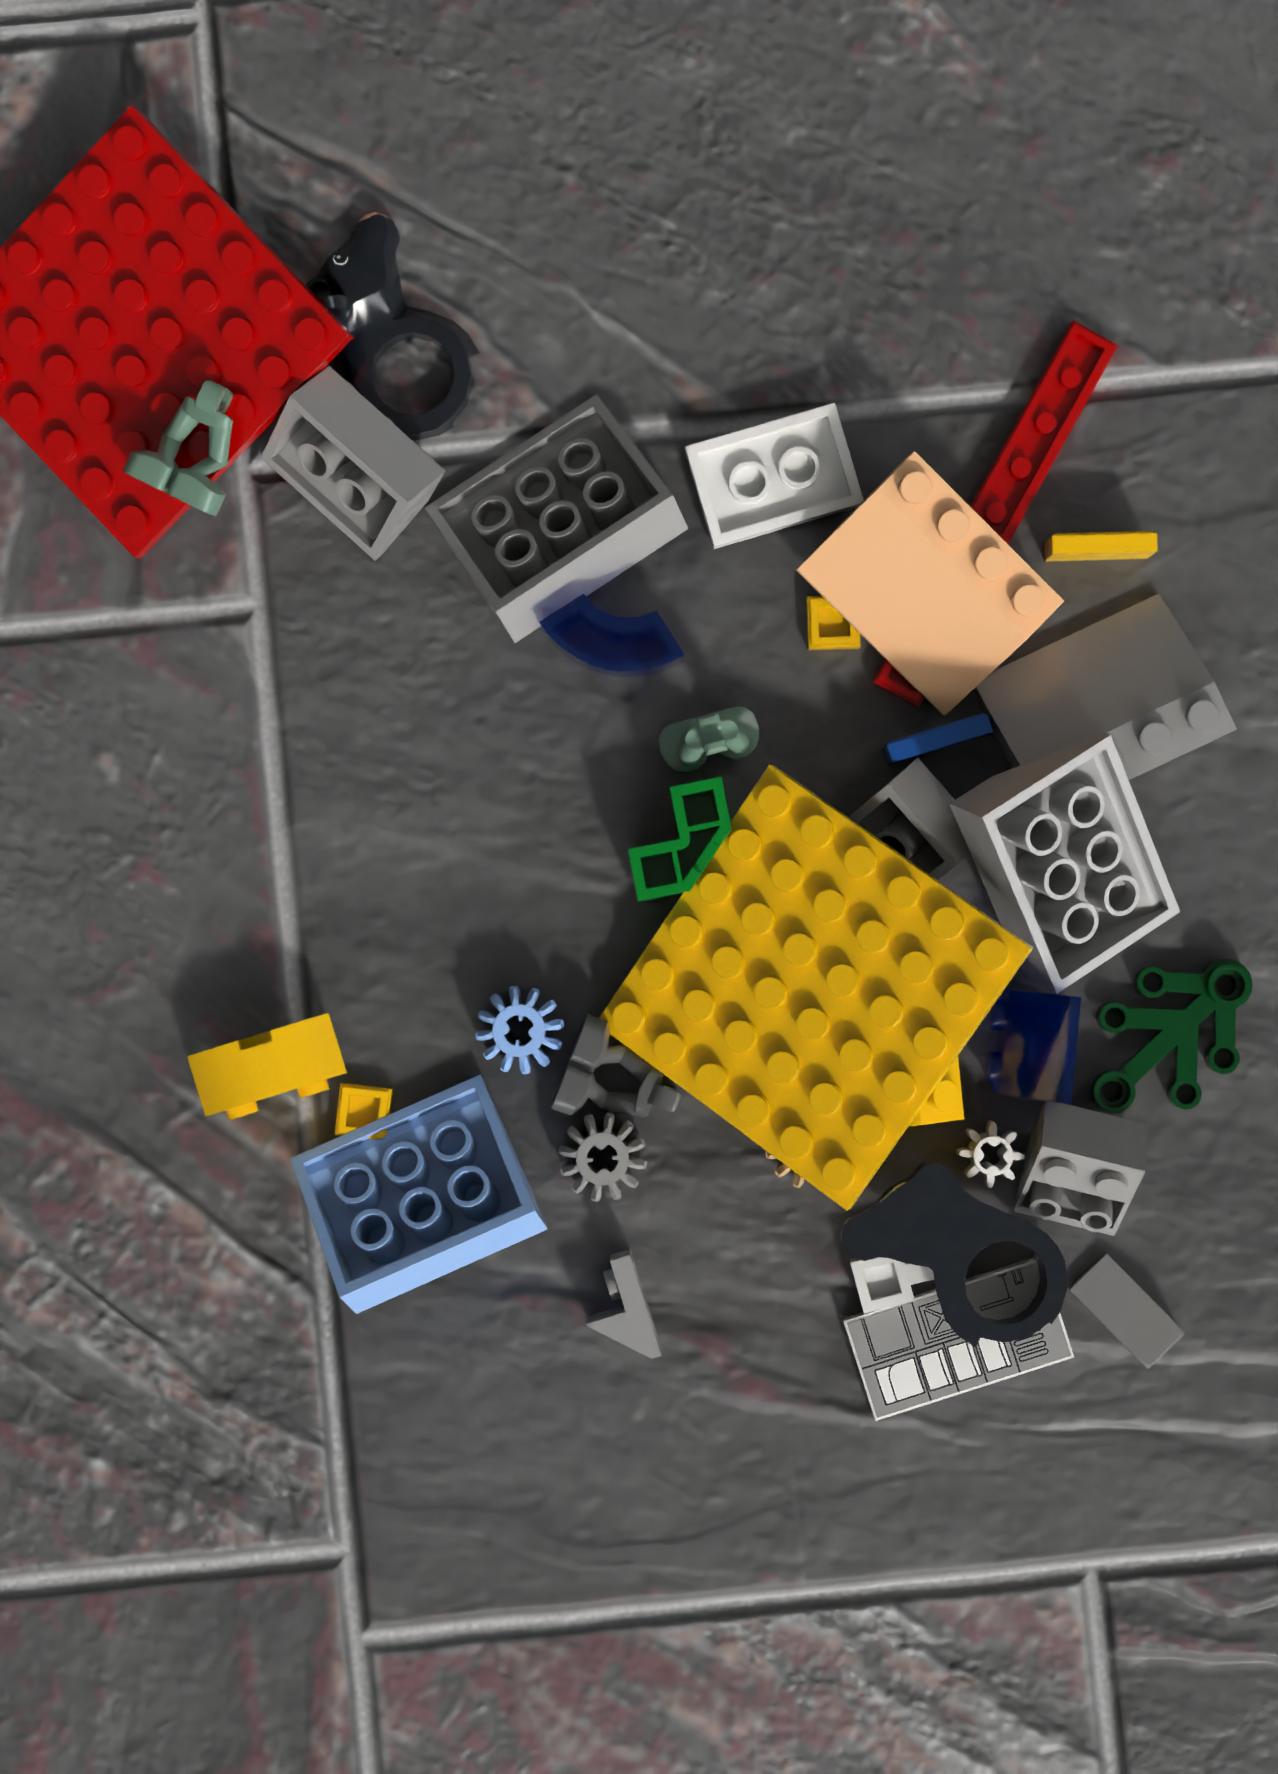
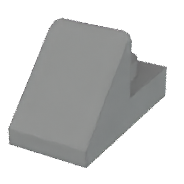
(632, 1321)

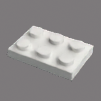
(774, 475)

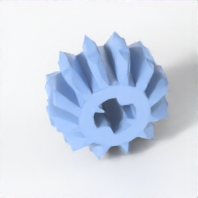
(502, 1026)

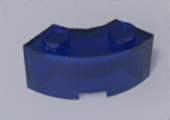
(610, 642)

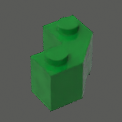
(701, 828)

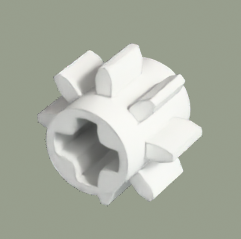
(1004, 1152)

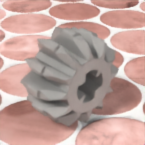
(605, 1174)

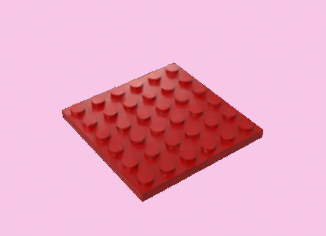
(129, 301)

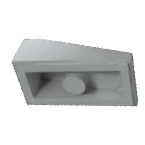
(1127, 1311)

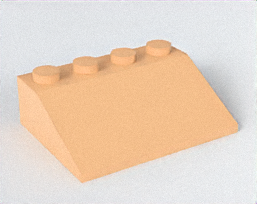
(929, 584)

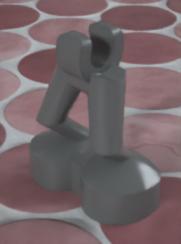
(579, 1083)

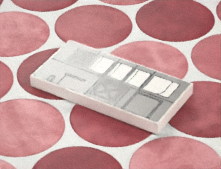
(915, 1357)

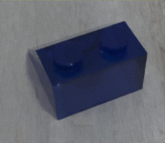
(1034, 1045)

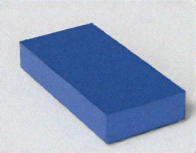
(937, 739)

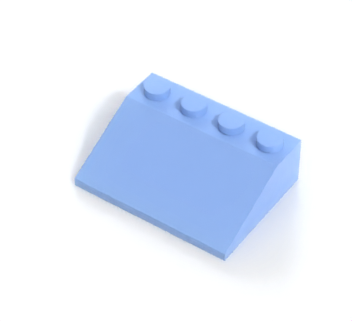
(418, 1199)

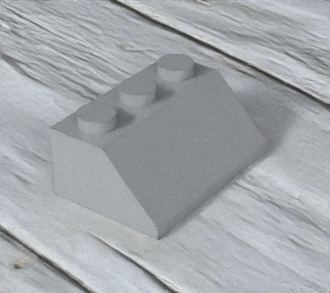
(351, 462)

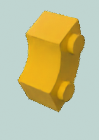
(267, 1065)

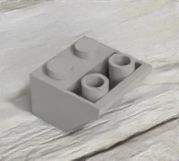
(1081, 1167)

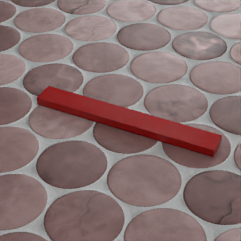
(1029, 451)

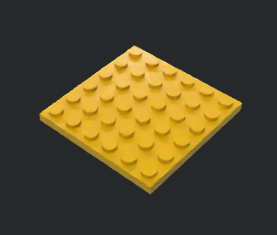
(813, 986)

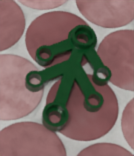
(1178, 1030)

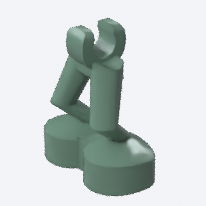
(191, 483)
(727, 732)

